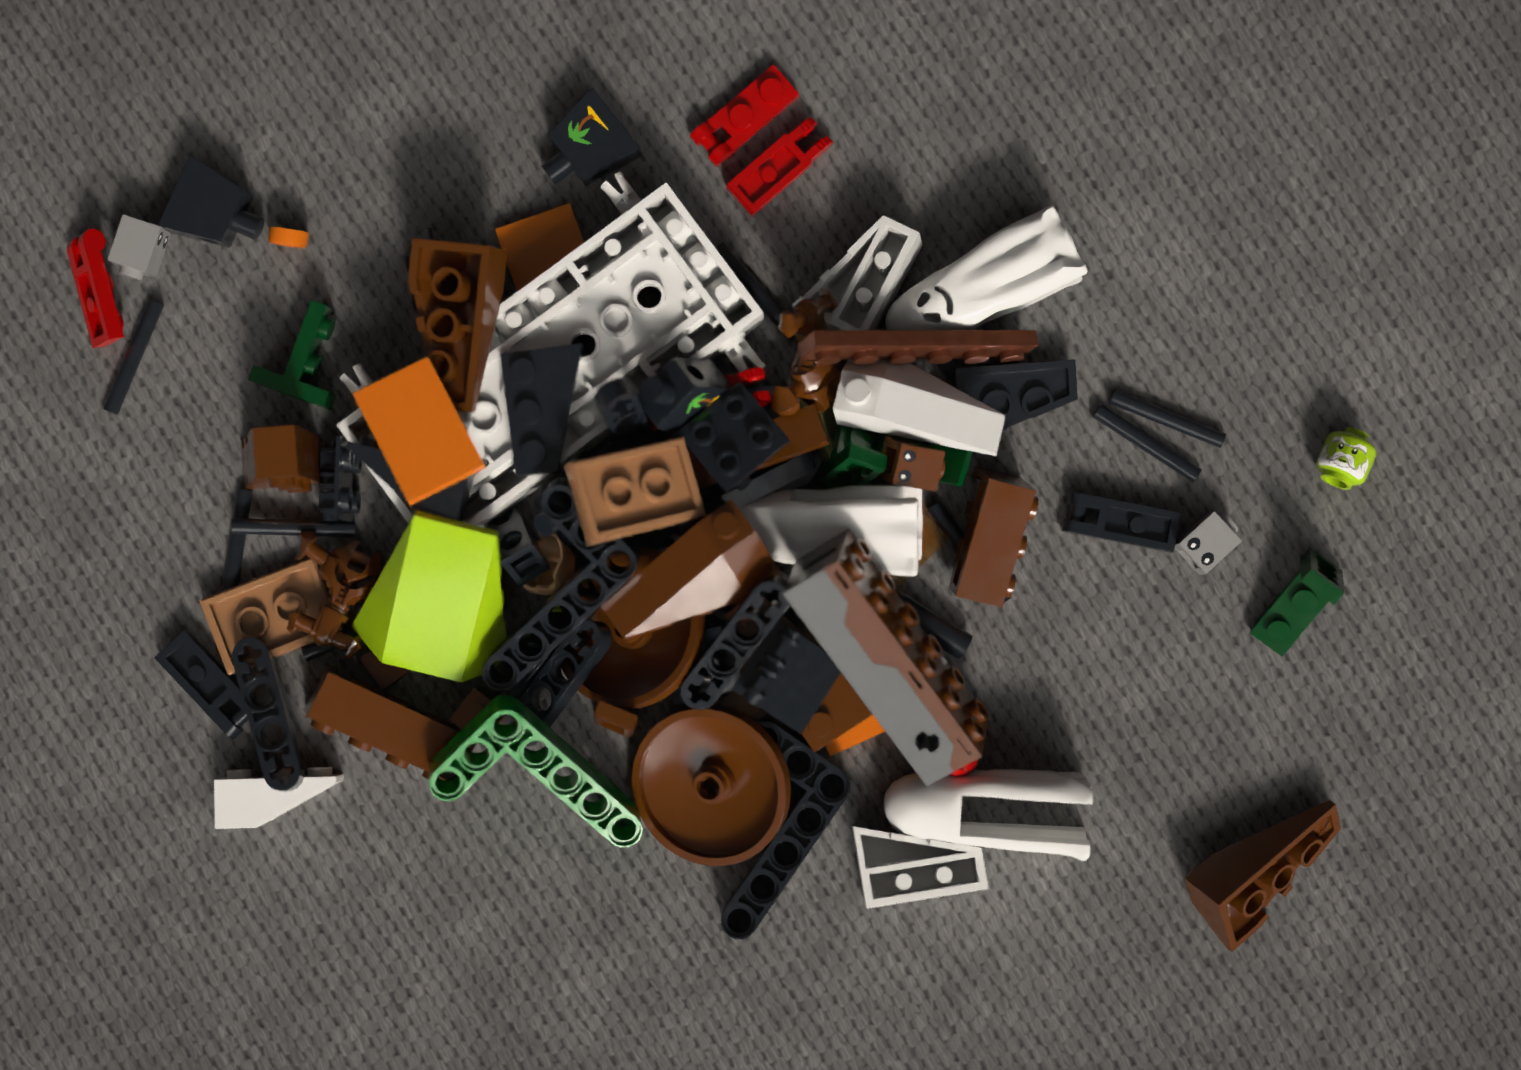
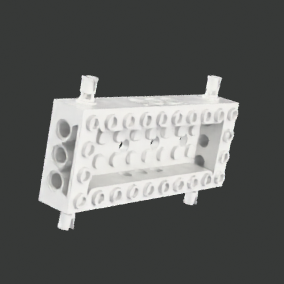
(596, 295)

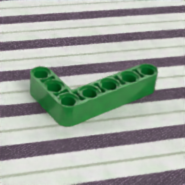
(540, 763)

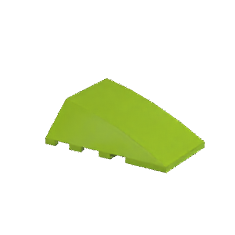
(437, 600)

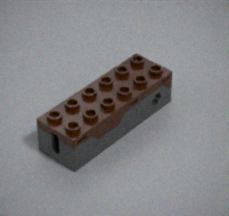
(888, 658)

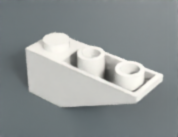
(250, 802)

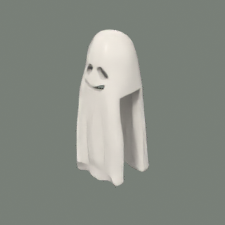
(993, 278)
(881, 514)
(936, 809)

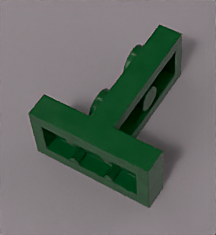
(304, 360)
(851, 459)
(1299, 602)

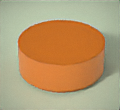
(288, 237)

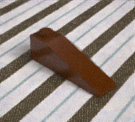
(457, 310)
(698, 573)
(1244, 877)

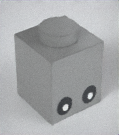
(138, 248)
(1208, 542)

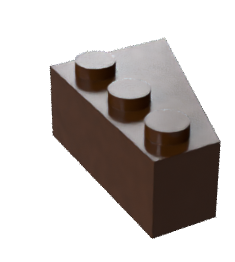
(281, 459)
(993, 537)

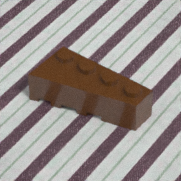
(839, 709)
(379, 721)

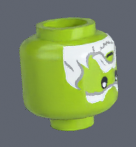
(1346, 458)

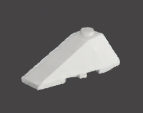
(914, 406)

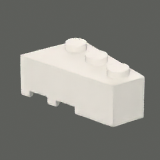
(868, 276)
(912, 869)

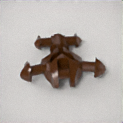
(809, 381)
(349, 579)

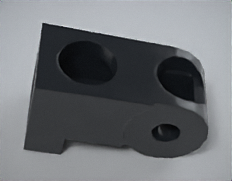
(519, 547)

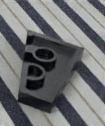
(1020, 388)
(539, 403)

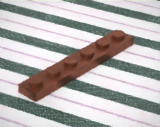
(908, 345)

